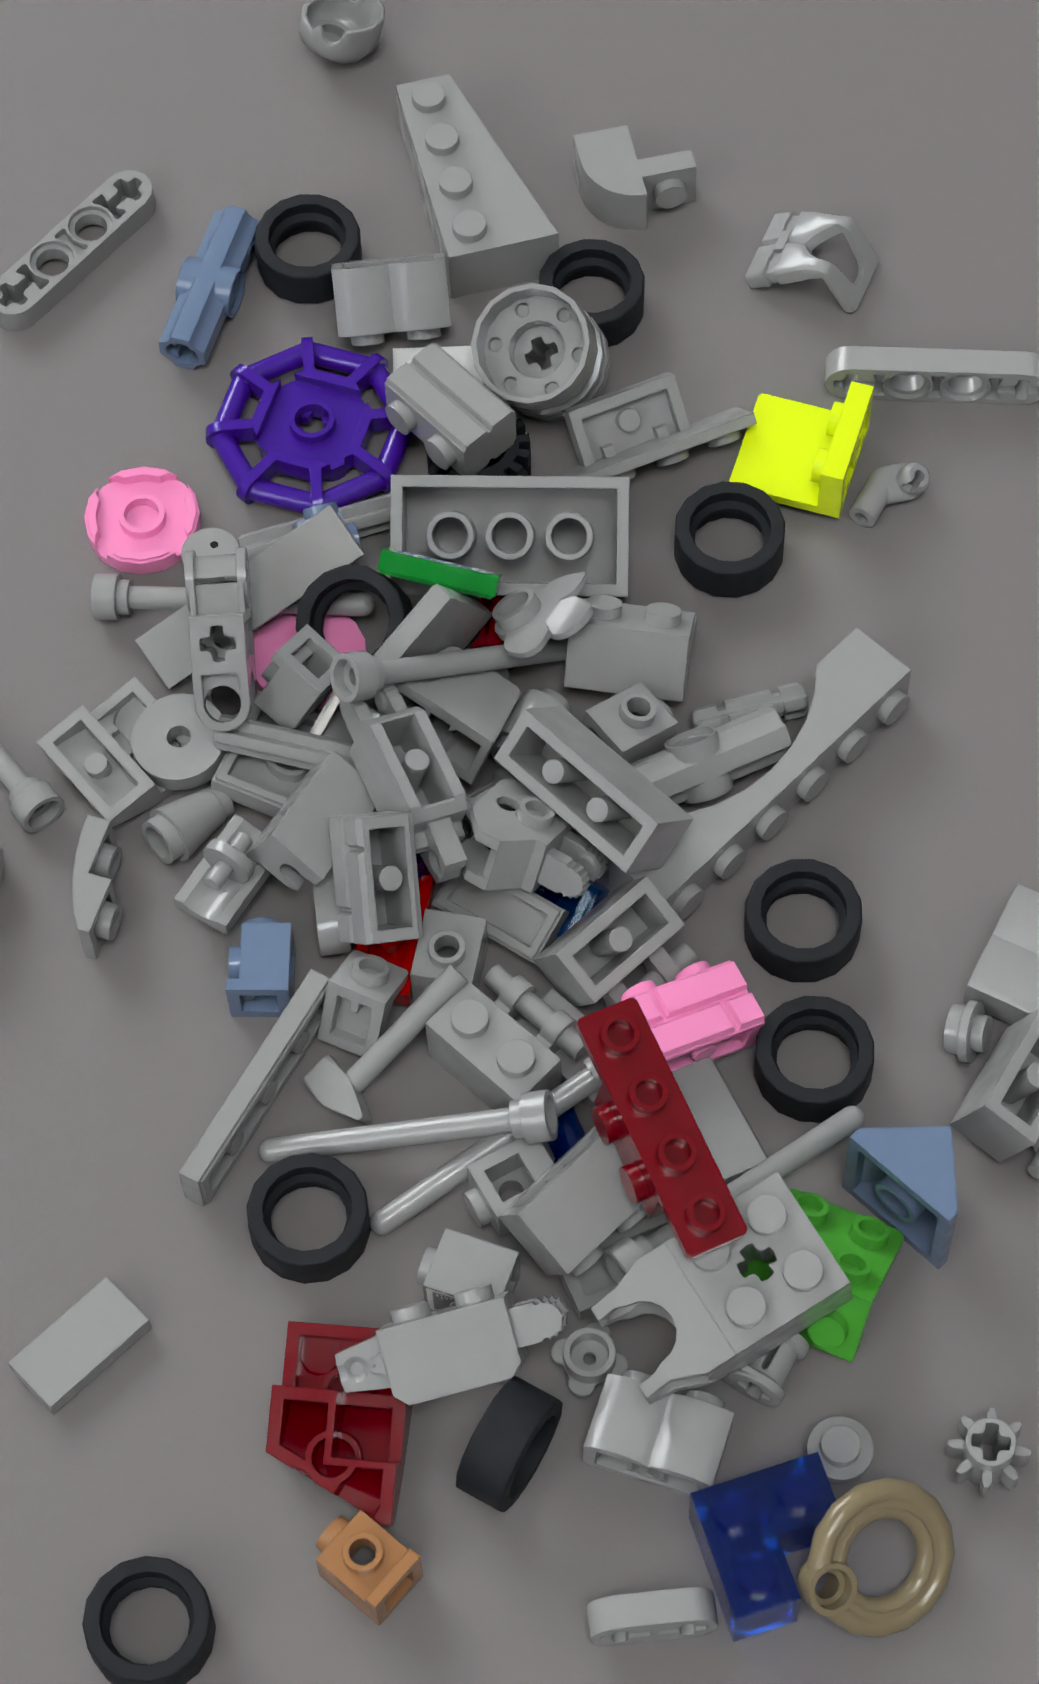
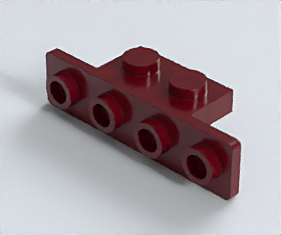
(656, 1132)

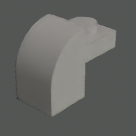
(623, 188)

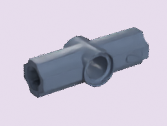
(209, 288)

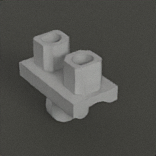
(224, 878)

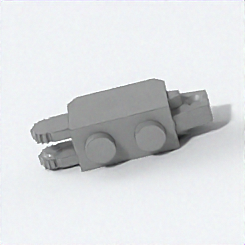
(410, 773)
(451, 1348)

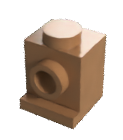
(373, 1586)

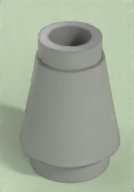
(186, 824)

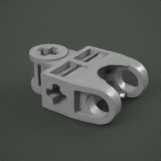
(225, 609)

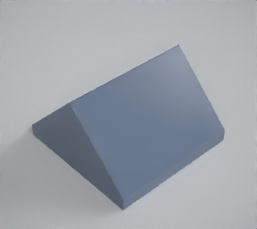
(907, 1183)

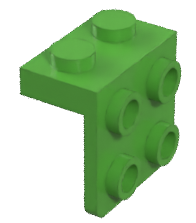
(865, 1253)

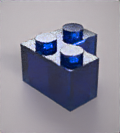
(749, 1529)

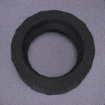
(296, 216)
(603, 260)
(729, 501)
(345, 578)
(811, 878)
(820, 1015)
(304, 1172)
(508, 1444)
(139, 1575)

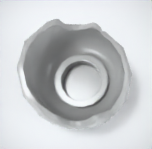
(341, 28)

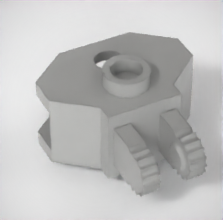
(527, 845)

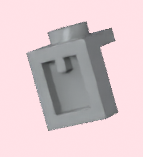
(360, 1001)

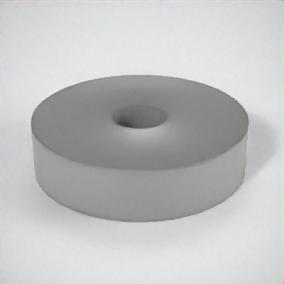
(169, 765)

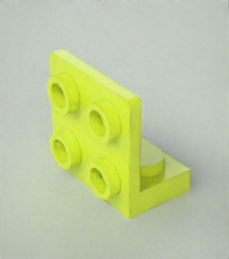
(805, 451)

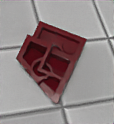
(336, 1438)

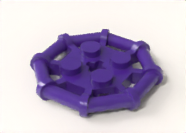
(301, 454)

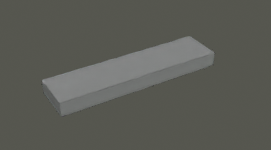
(277, 582)
(255, 1091)

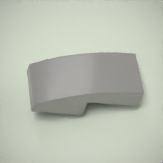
(92, 887)

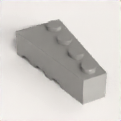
(470, 192)

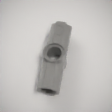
(707, 759)

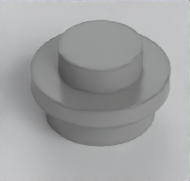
(967, 1031)
(842, 1447)

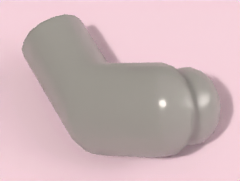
(888, 486)

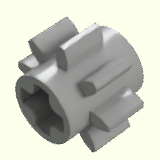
(994, 1433)

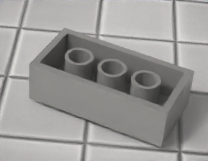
(517, 528)

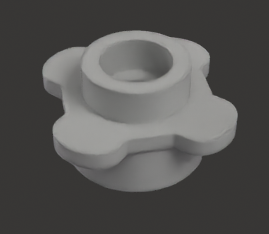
(588, 1341)

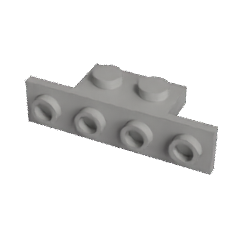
(641, 427)

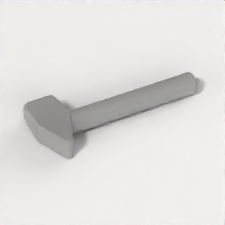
(344, 1089)

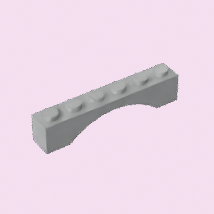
(853, 695)

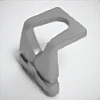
(789, 257)

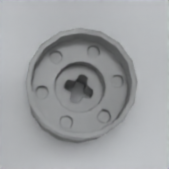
(512, 343)

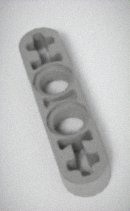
(80, 254)
(996, 378)

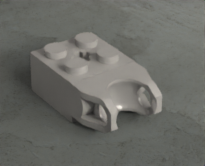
(718, 1312)

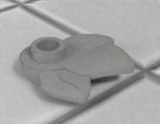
(530, 619)

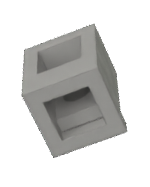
(297, 678)
(506, 1169)

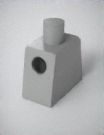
(465, 713)

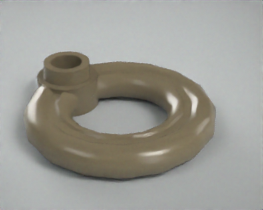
(830, 1548)

